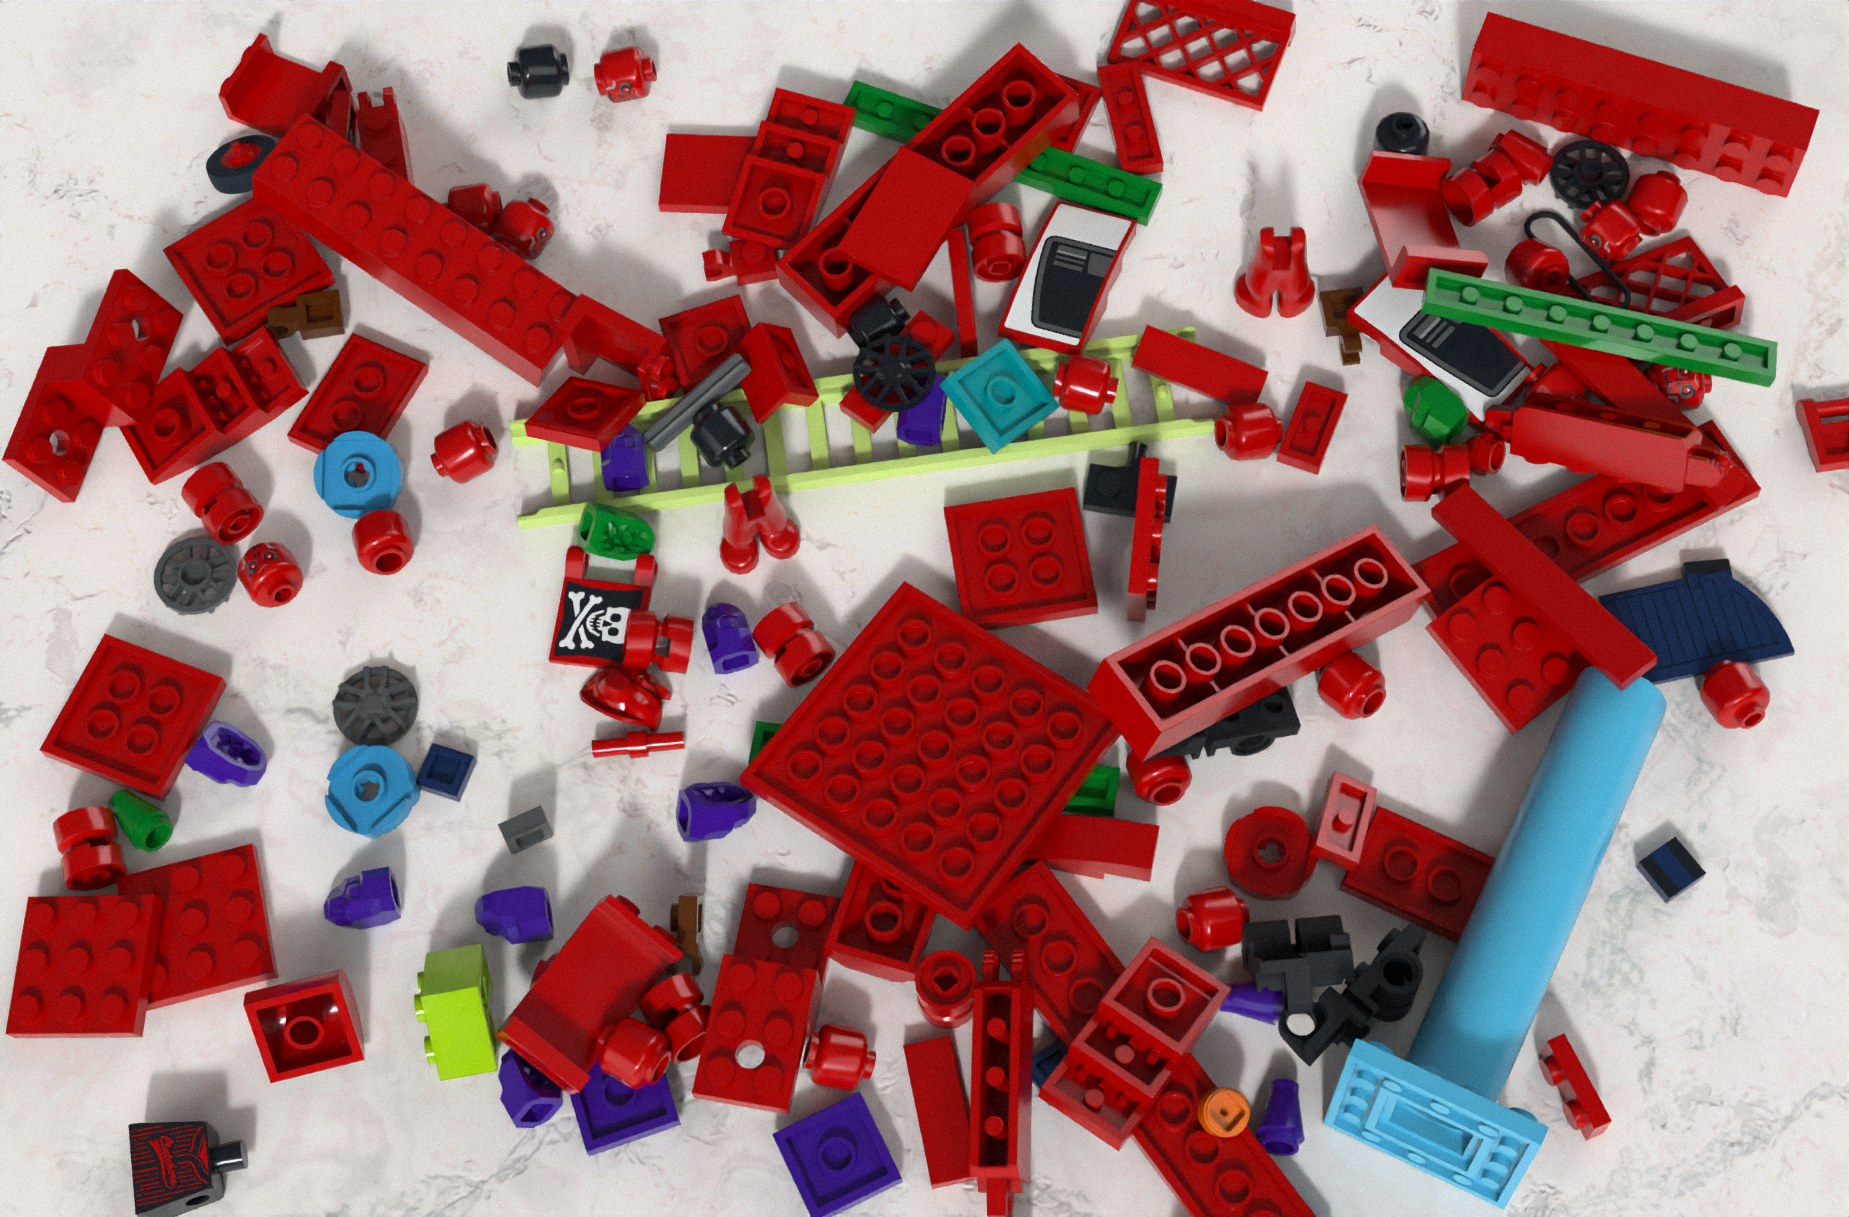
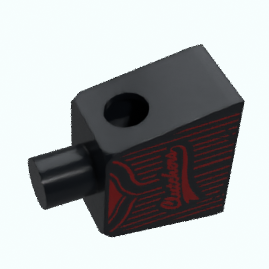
(180, 1166)

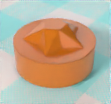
(1223, 1112)

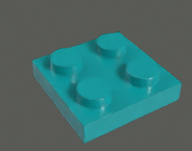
(999, 395)

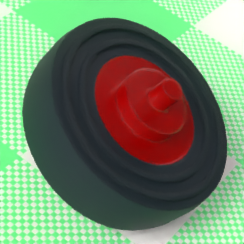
(234, 163)

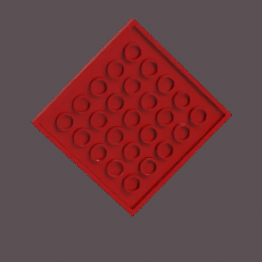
(933, 754)

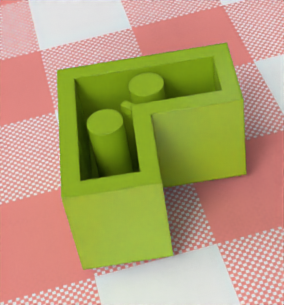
(457, 1012)

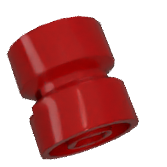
(1479, 189)
(996, 242)
(1432, 472)
(222, 503)
(641, 641)
(795, 646)
(89, 848)
(945, 989)
(678, 1012)

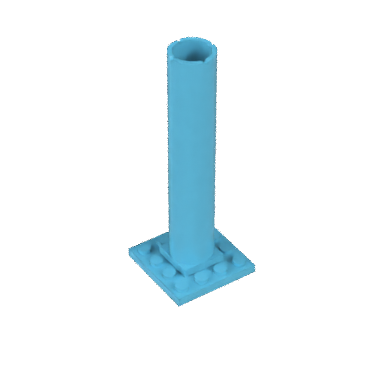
(1443, 1099)

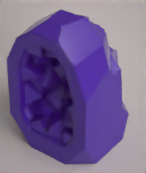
(925, 422)
(625, 462)
(728, 638)
(227, 756)
(712, 810)
(364, 900)
(516, 914)
(527, 1092)

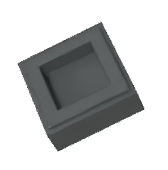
(526, 830)

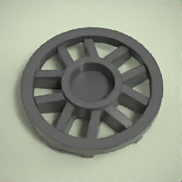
(195, 576)
(375, 706)

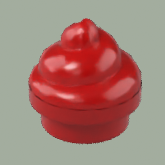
(1485, 453)

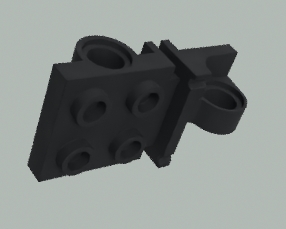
(1245, 730)
(1317, 959)
(1379, 990)

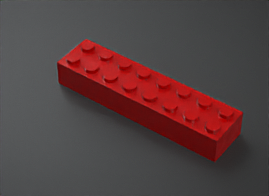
(1639, 105)
(981, 135)
(415, 247)
(1256, 641)

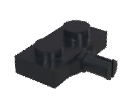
(1116, 488)

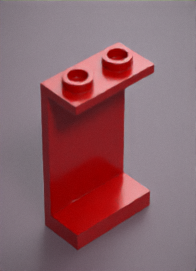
(1412, 218)
(586, 987)

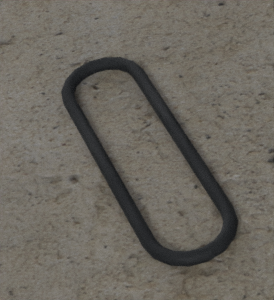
(1547, 214)

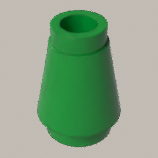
(142, 822)

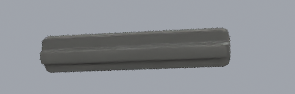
(703, 395)

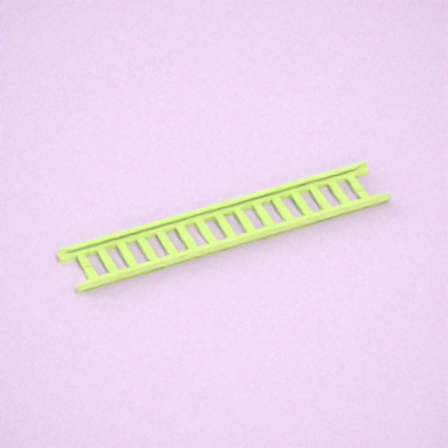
(833, 390)

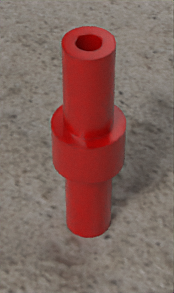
(638, 744)

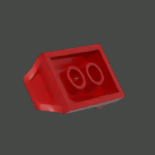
(879, 928)

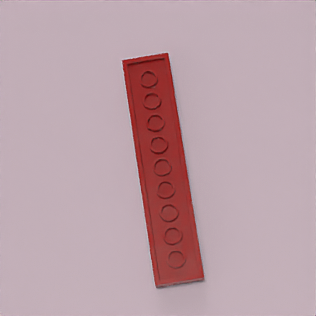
(1069, 977)

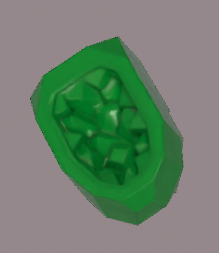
(1434, 411)
(614, 532)

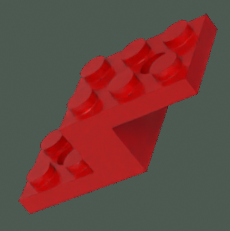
(93, 386)
(766, 1000)

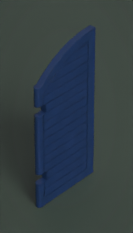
(1699, 625)

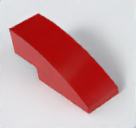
(1098, 847)

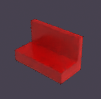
(776, 371)

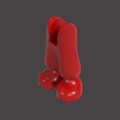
(1276, 265)
(751, 514)

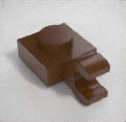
(1333, 311)
(315, 316)
(687, 920)

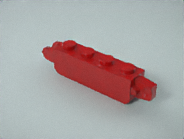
(384, 133)
(1608, 442)
(1001, 1082)

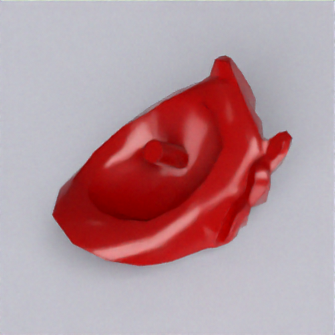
(626, 695)

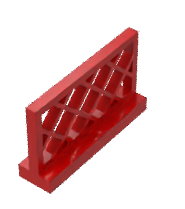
(1241, 16)
(1714, 311)

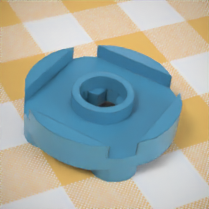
(342, 457)
(346, 788)

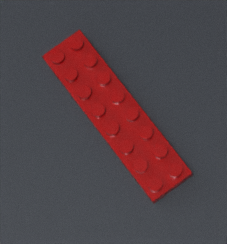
(1586, 530)

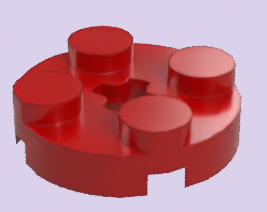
(1265, 880)

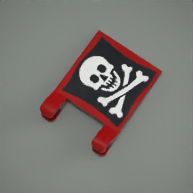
(595, 612)

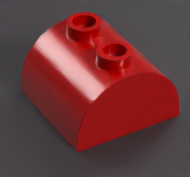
(306, 1025)

